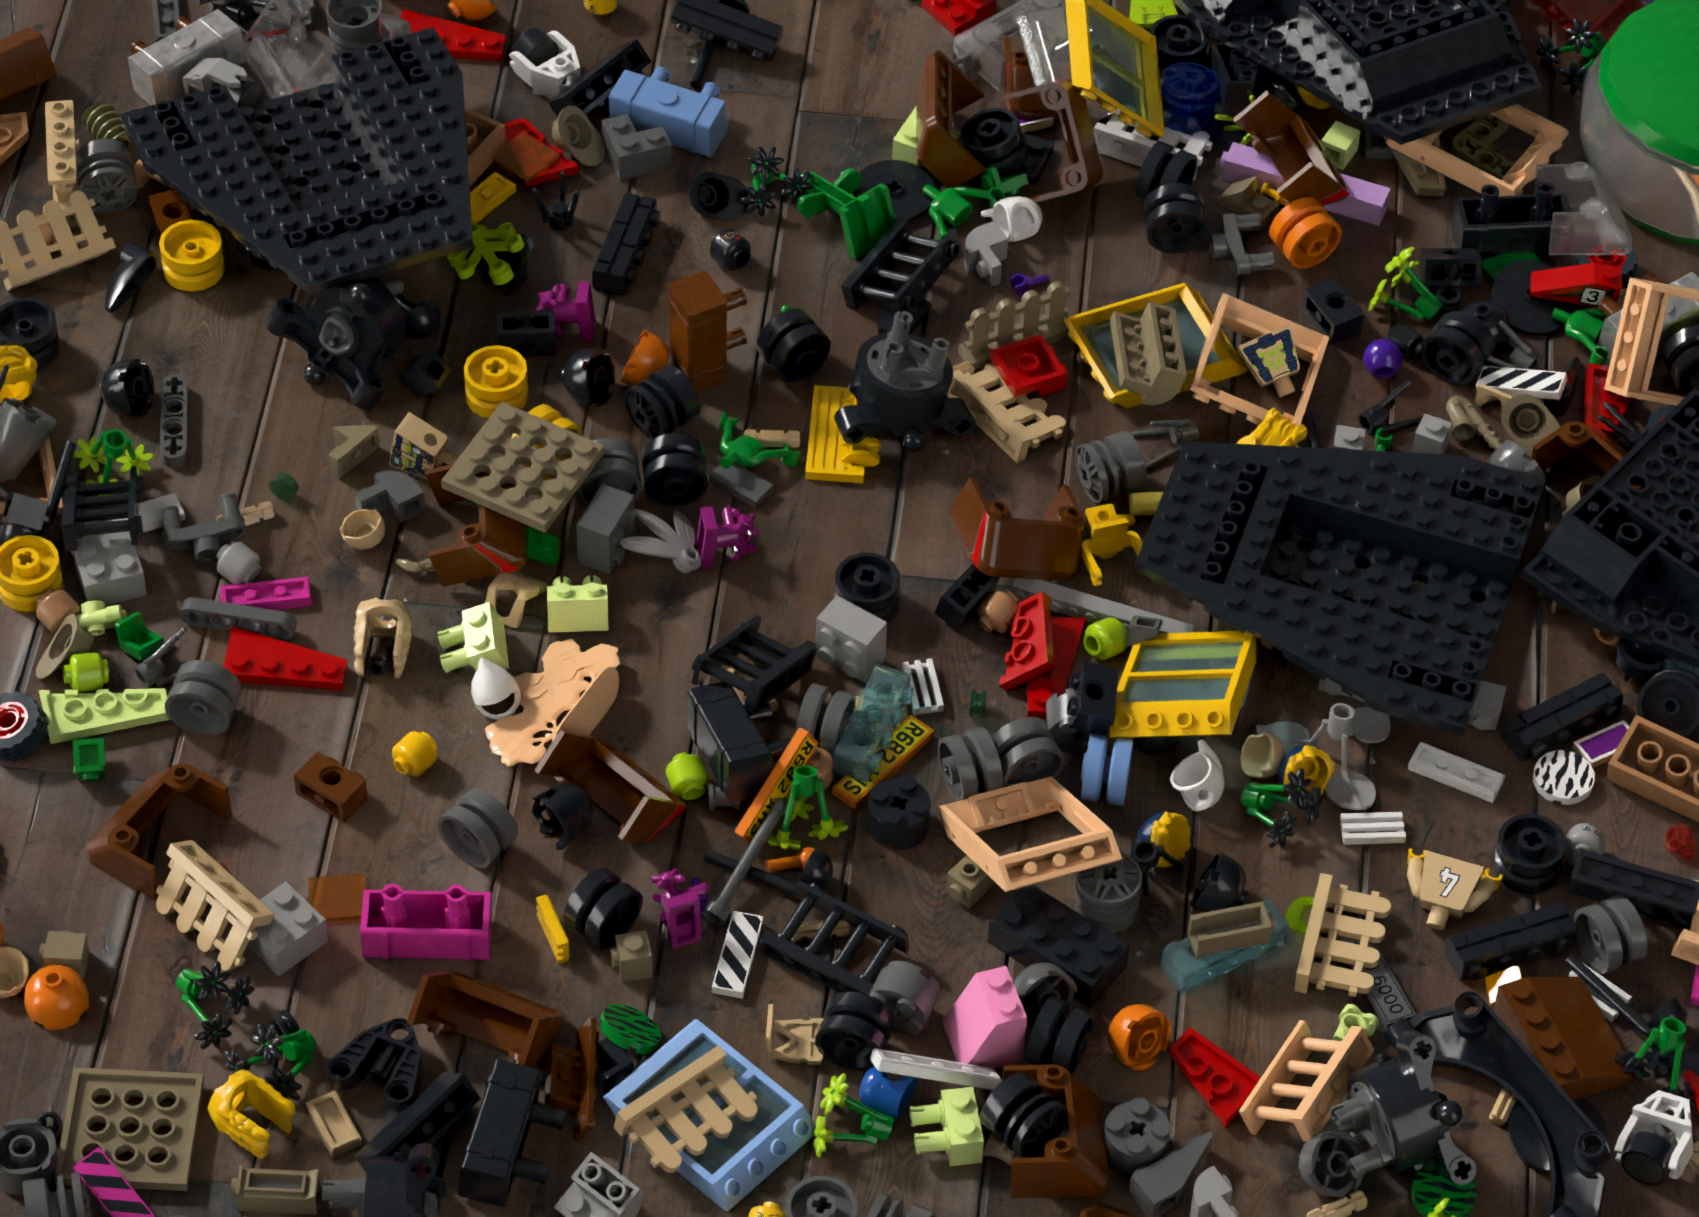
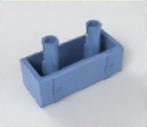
(688, 117)

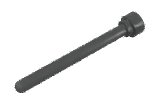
(717, 909)

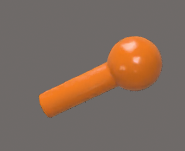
(790, 862)

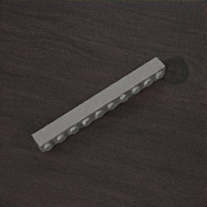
(1091, 607)

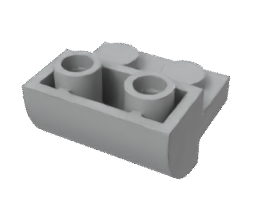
(600, 1192)
(1212, 1195)

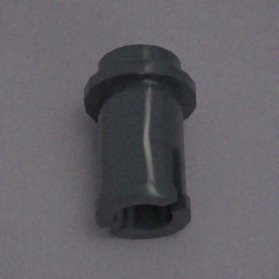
(380, 661)

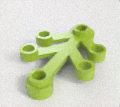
(500, 271)

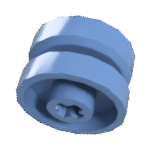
(1107, 770)

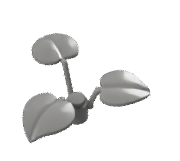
(1366, 724)

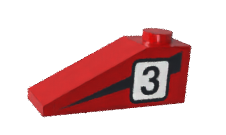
(1577, 284)

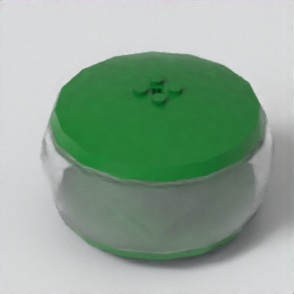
(1645, 118)

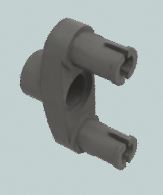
(1229, 244)
(204, 537)

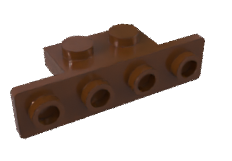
(572, 1078)

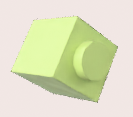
(1341, 143)

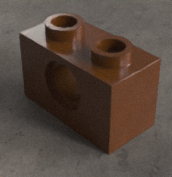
(168, 209)
(330, 786)

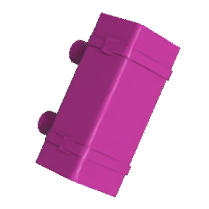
(426, 924)

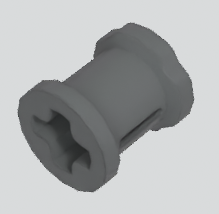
(718, 798)

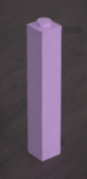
(1365, 203)

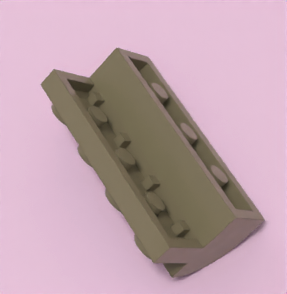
(1149, 353)

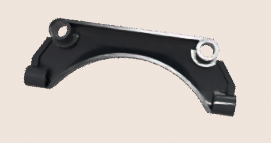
(1492, 1051)

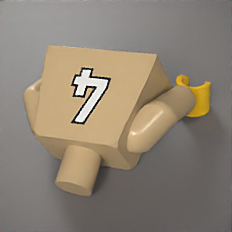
(1448, 885)

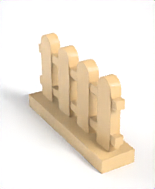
(65, 242)
(1005, 425)
(215, 886)
(1333, 950)
(686, 1084)

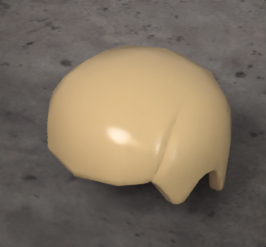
(363, 529)
(1262, 755)
(13, 971)

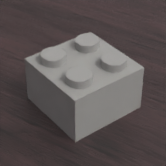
(109, 568)
(850, 639)
(292, 933)

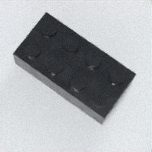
(1043, 929)

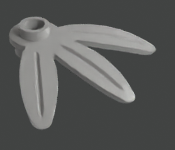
(673, 545)

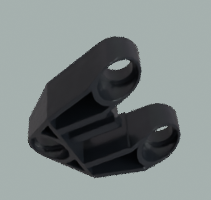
(361, 1053)

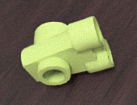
(96, 618)
(1353, 1016)

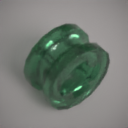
(284, 486)
(977, 703)

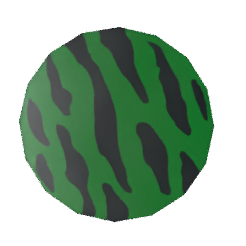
(630, 1027)
(1431, 1188)

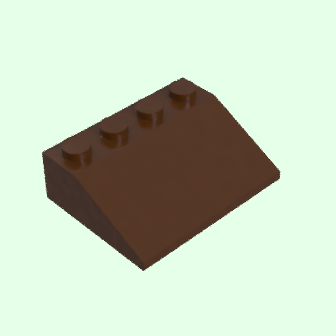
(1563, 1032)

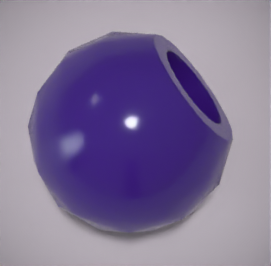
(1383, 358)

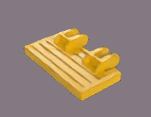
(828, 454)

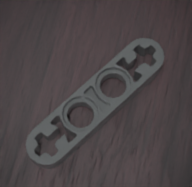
(174, 420)
(206, 614)

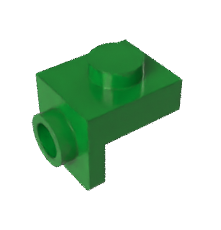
(1010, 184)
(542, 546)
(136, 638)
(89, 759)

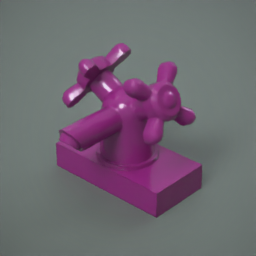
(571, 311)
(731, 534)
(680, 908)

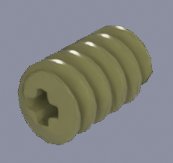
(104, 122)

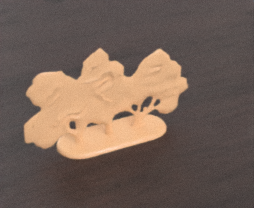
(556, 691)

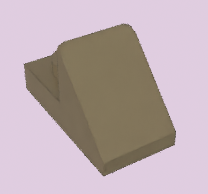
(1244, 200)
(351, 447)

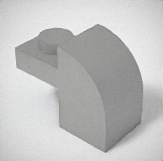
(984, 251)

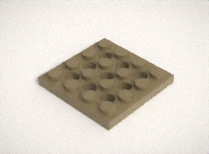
(528, 481)
(149, 1115)

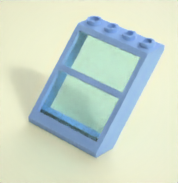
(754, 1148)

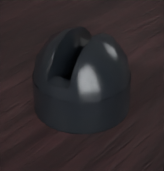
(57, 1122)

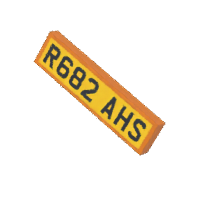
(906, 742)
(777, 784)

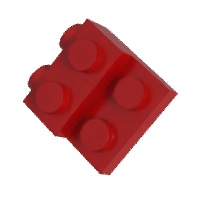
(959, 14)
(1029, 367)

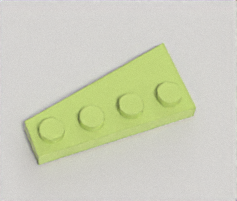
(90, 714)

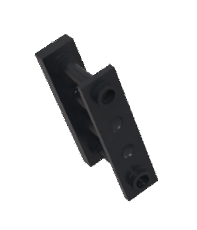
(890, 251)
(76, 502)
(767, 682)
(1648, 889)
(833, 973)

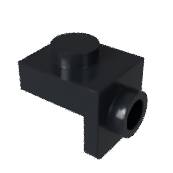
(616, 1061)

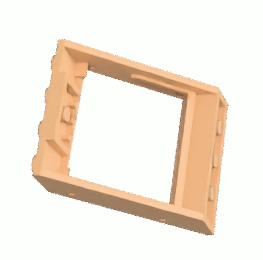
(1547, 141)
(1254, 323)
(1639, 339)
(1019, 803)

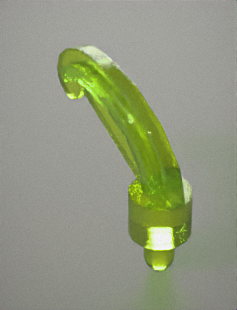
(1294, 912)

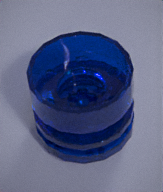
(1189, 97)

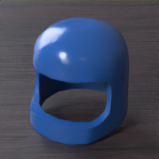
(884, 1094)

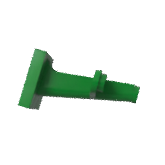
(862, 218)

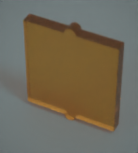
(525, 156)
(337, 896)

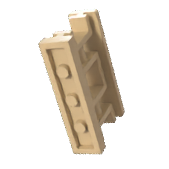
(62, 153)

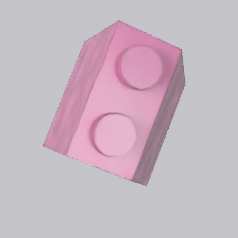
(987, 1021)

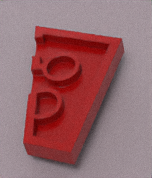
(553, 172)

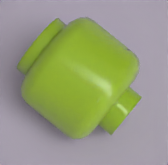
(1106, 638)
(86, 672)
(687, 776)

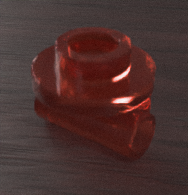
(1680, 840)

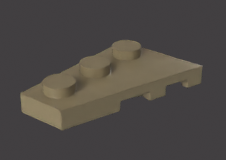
(1422, 178)

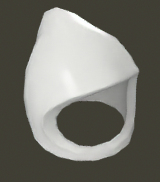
(1016, 217)
(492, 685)
(1199, 778)

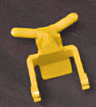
(1106, 537)

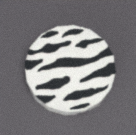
(1563, 777)

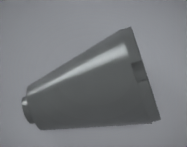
(21, 435)

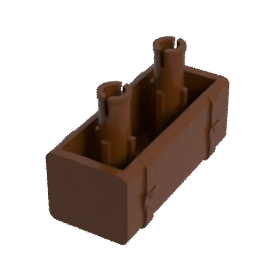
(23, 62)
(700, 328)

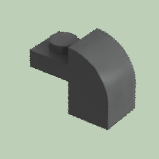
(393, 492)

